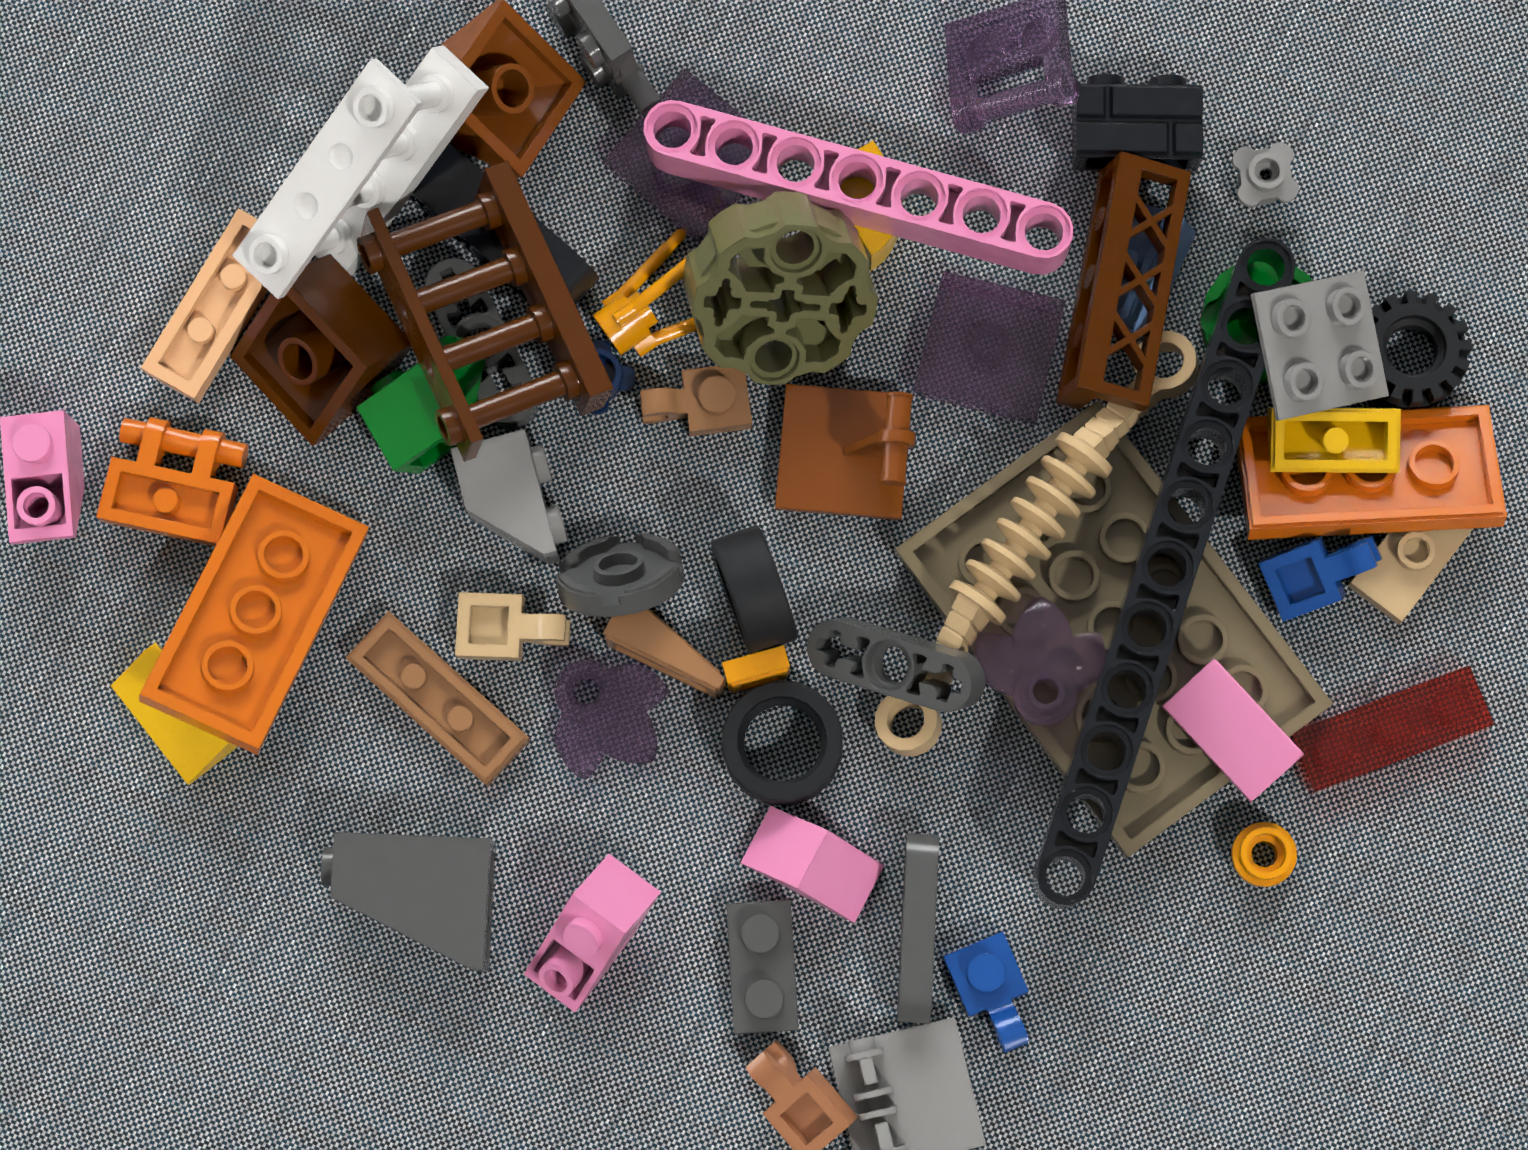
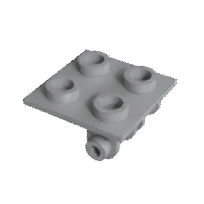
(1319, 345)
(909, 1090)

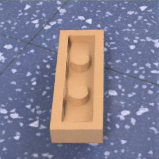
(208, 318)

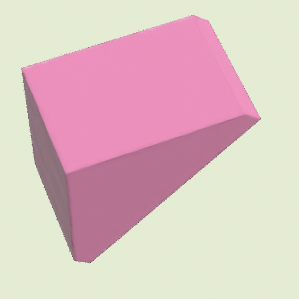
(813, 863)

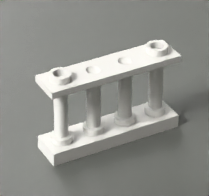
(361, 160)

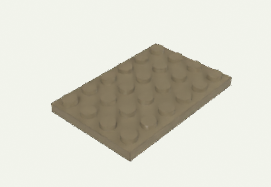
(1088, 584)

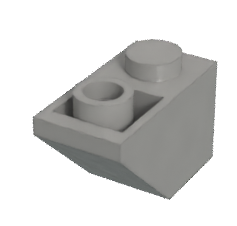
(507, 497)

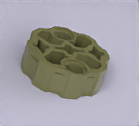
(793, 290)

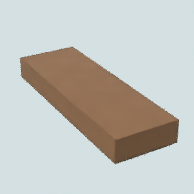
(438, 699)

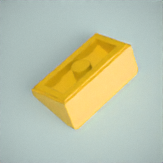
(1336, 441)
(185, 746)

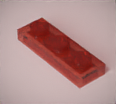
(1391, 729)

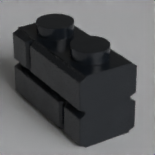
(1142, 119)

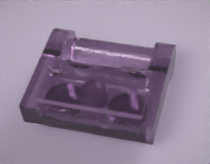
(1005, 44)

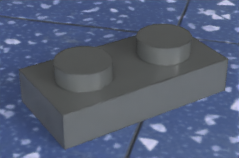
(762, 967)

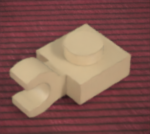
(496, 626)

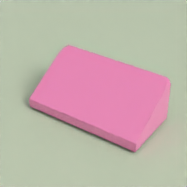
(1232, 730)

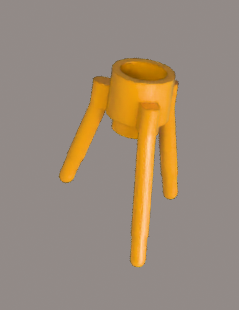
(626, 312)

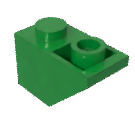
(404, 414)

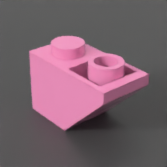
(42, 476)
(591, 932)

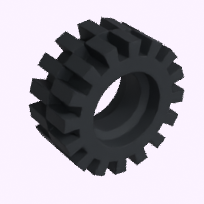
(1447, 342)

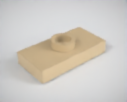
(1406, 569)

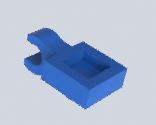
(1310, 577)
(989, 981)

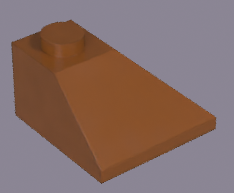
(526, 91)

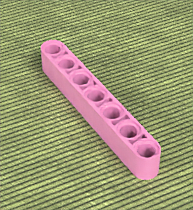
(878, 211)

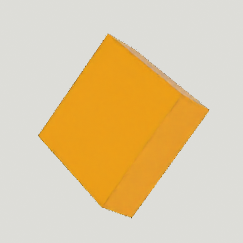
(756, 669)

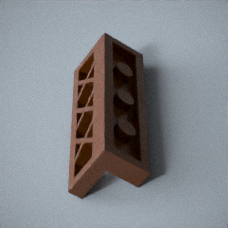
(1101, 280)

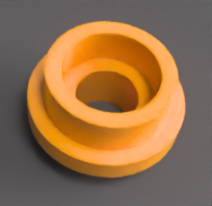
(1283, 848)

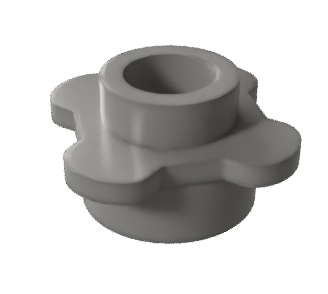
(1254, 189)

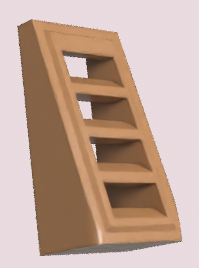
(658, 646)

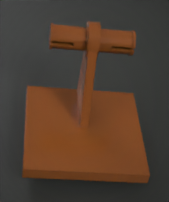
(844, 451)

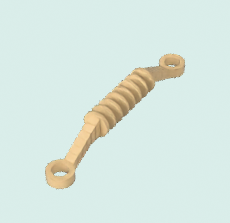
(976, 604)

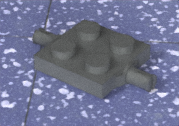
(605, 50)

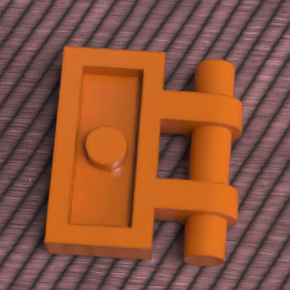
(170, 500)

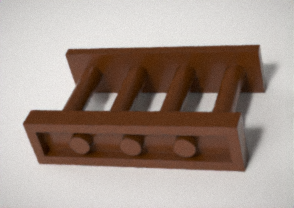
(522, 262)

